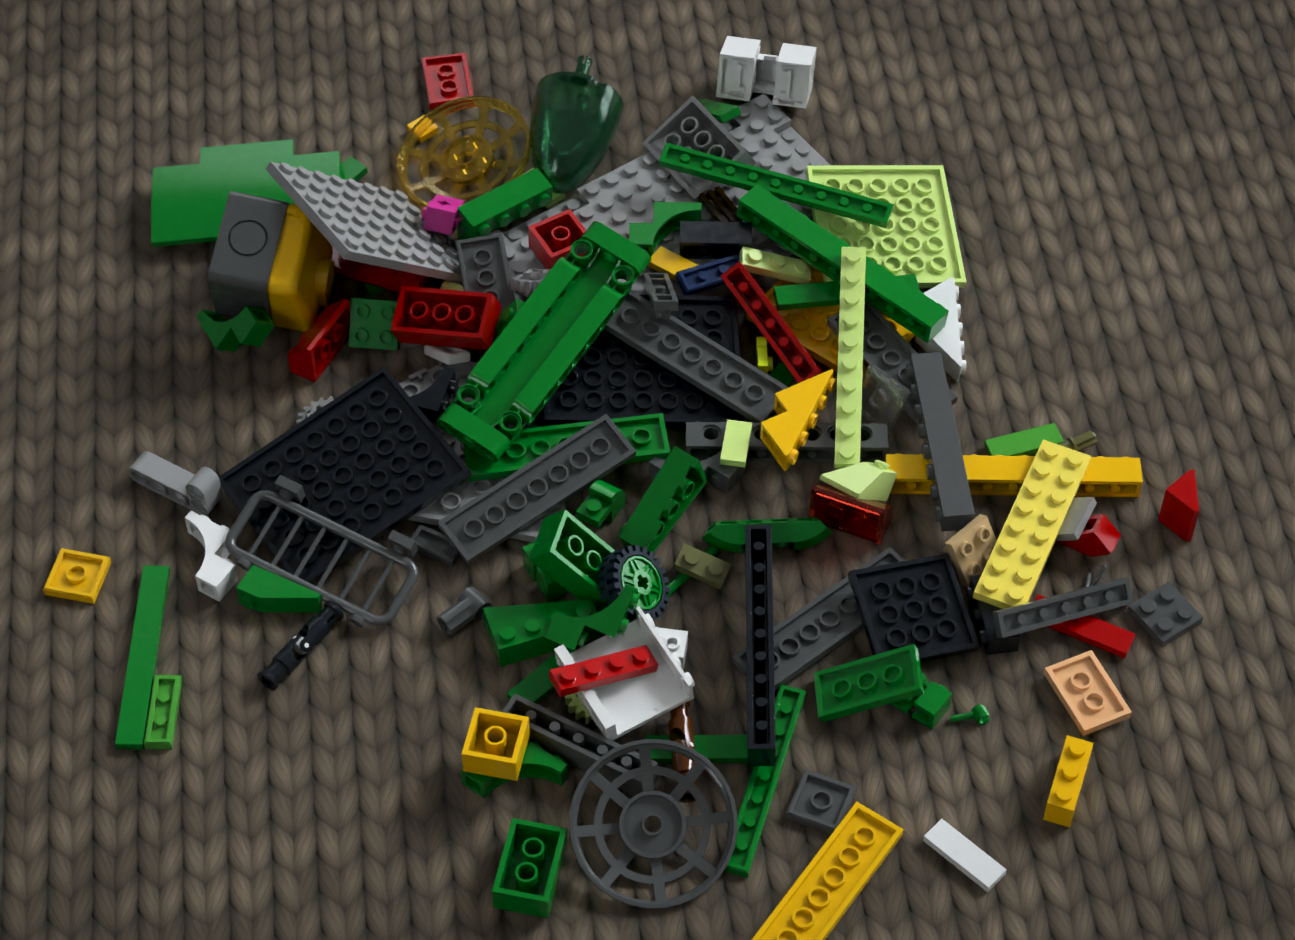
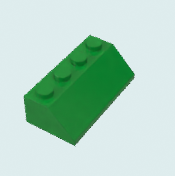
(503, 205)

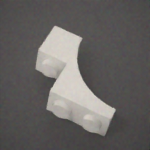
(217, 571)

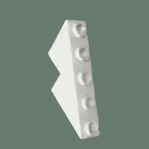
(948, 339)

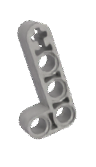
(194, 491)

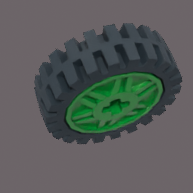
(639, 569)

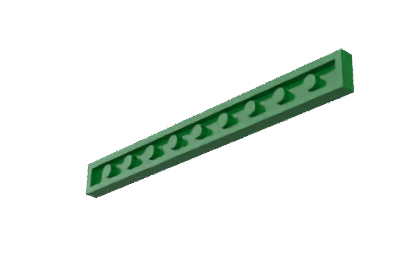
(780, 185)

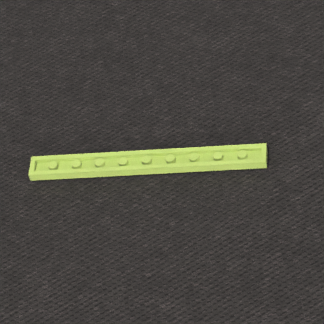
(850, 357)

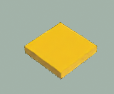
(77, 576)

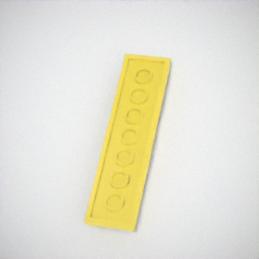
(1032, 526)

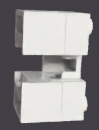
(747, 71)

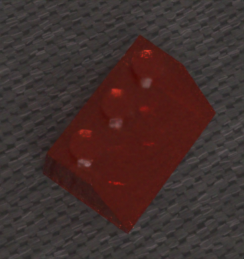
(850, 515)

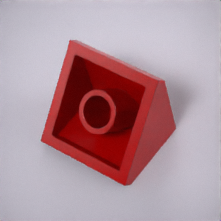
(1181, 506)

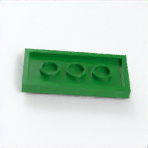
(868, 683)

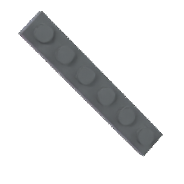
(1062, 607)

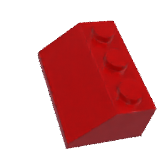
(321, 341)

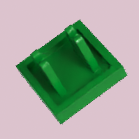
(372, 324)

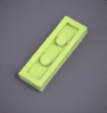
(775, 265)

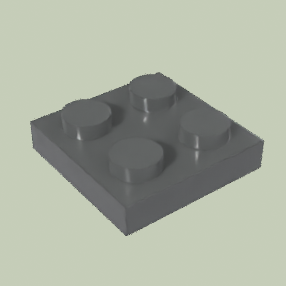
(1165, 614)

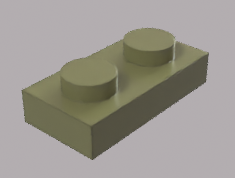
(701, 566)

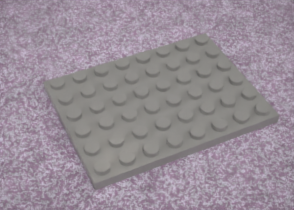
(368, 223)

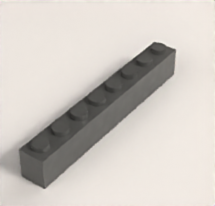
(941, 441)

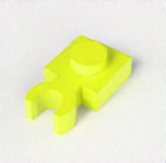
(764, 362)

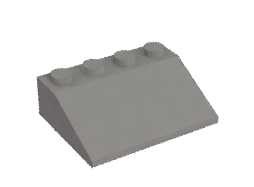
(698, 130)

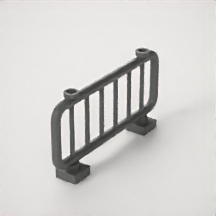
(290, 490)

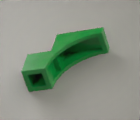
(666, 220)
(246, 328)
(610, 621)
(535, 764)

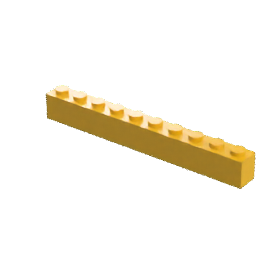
(1007, 473)

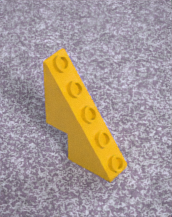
(796, 413)

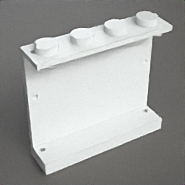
(637, 700)

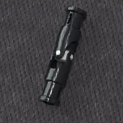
(311, 634)

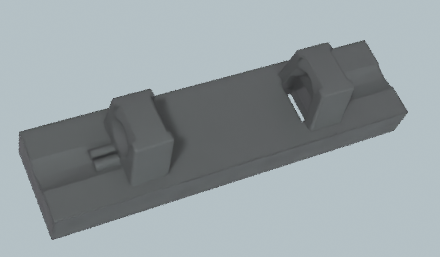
(661, 294)

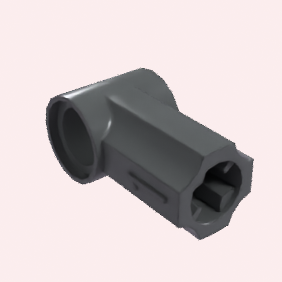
(467, 608)

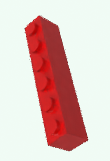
(770, 323)

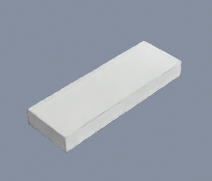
(964, 855)

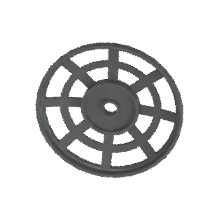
(666, 810)

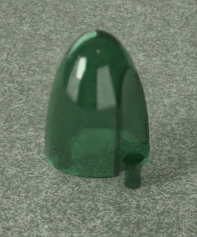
(572, 126)

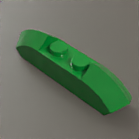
(801, 531)

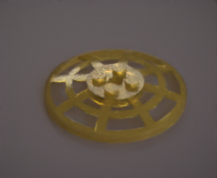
(463, 147)

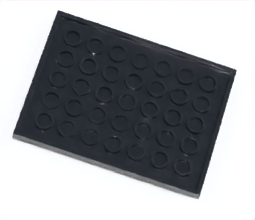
(626, 383)
(361, 463)

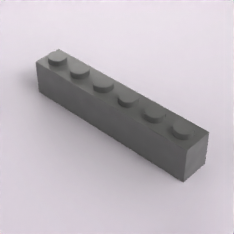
(575, 743)

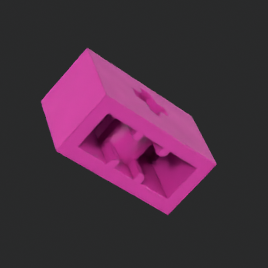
(441, 214)

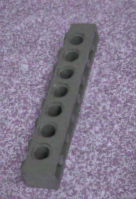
(707, 439)

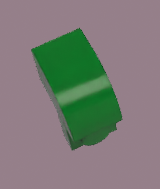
(601, 504)

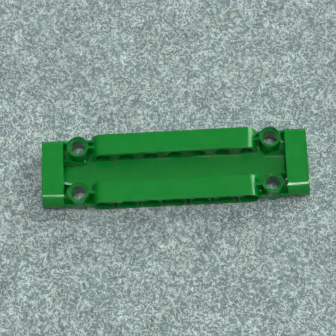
(544, 341)

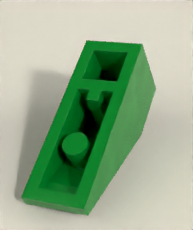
(273, 593)

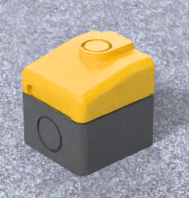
(270, 261)

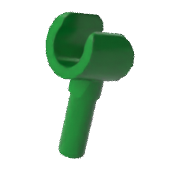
(978, 712)

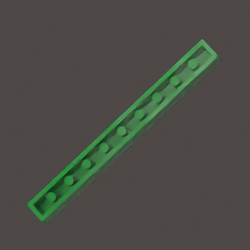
(823, 251)

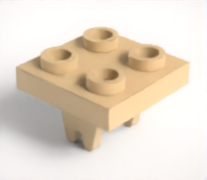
(971, 548)

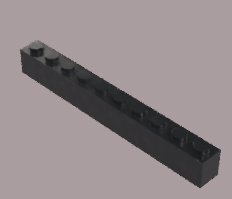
(759, 646)

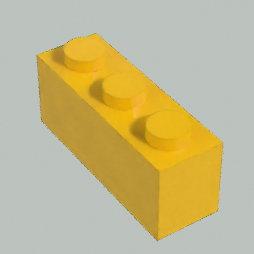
(1068, 781)

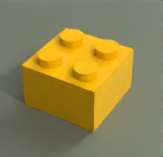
(495, 744)

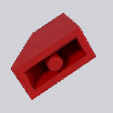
(1097, 537)

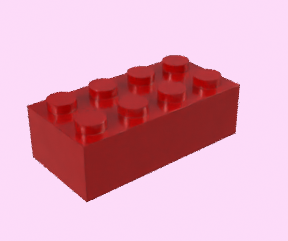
(445, 318)

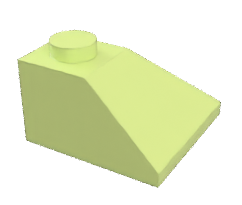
(863, 480)

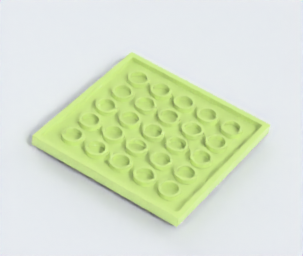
(921, 227)

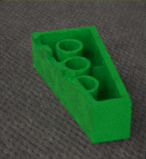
(664, 501)
(520, 630)

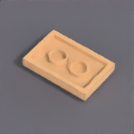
(1087, 693)

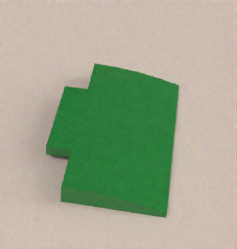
(193, 197)

